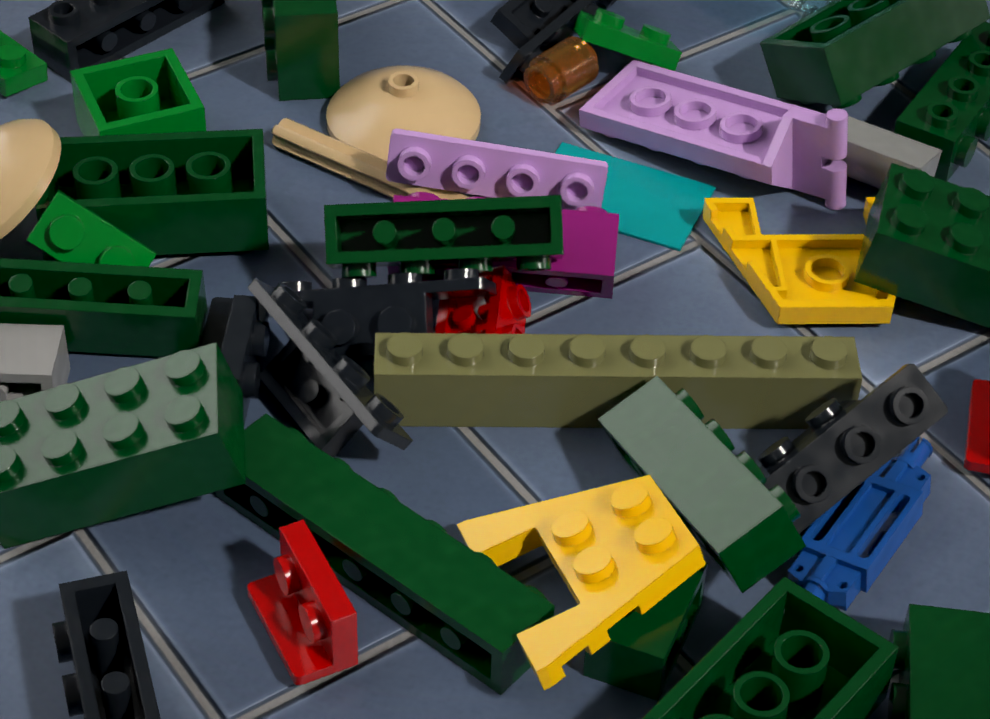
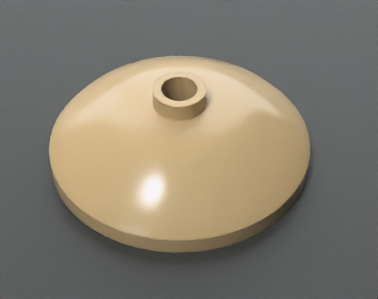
(401, 98)
(27, 165)

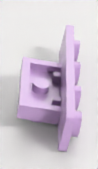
(493, 169)

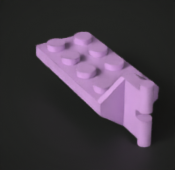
(725, 129)

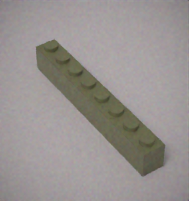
(583, 376)

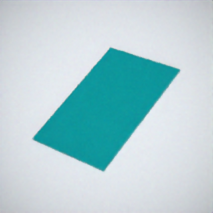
(648, 200)

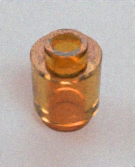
(561, 70)

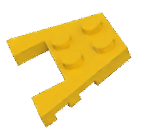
(798, 275)
(612, 548)

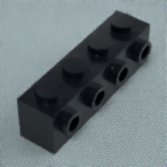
(102, 31)
(106, 650)

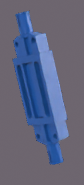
(864, 529)

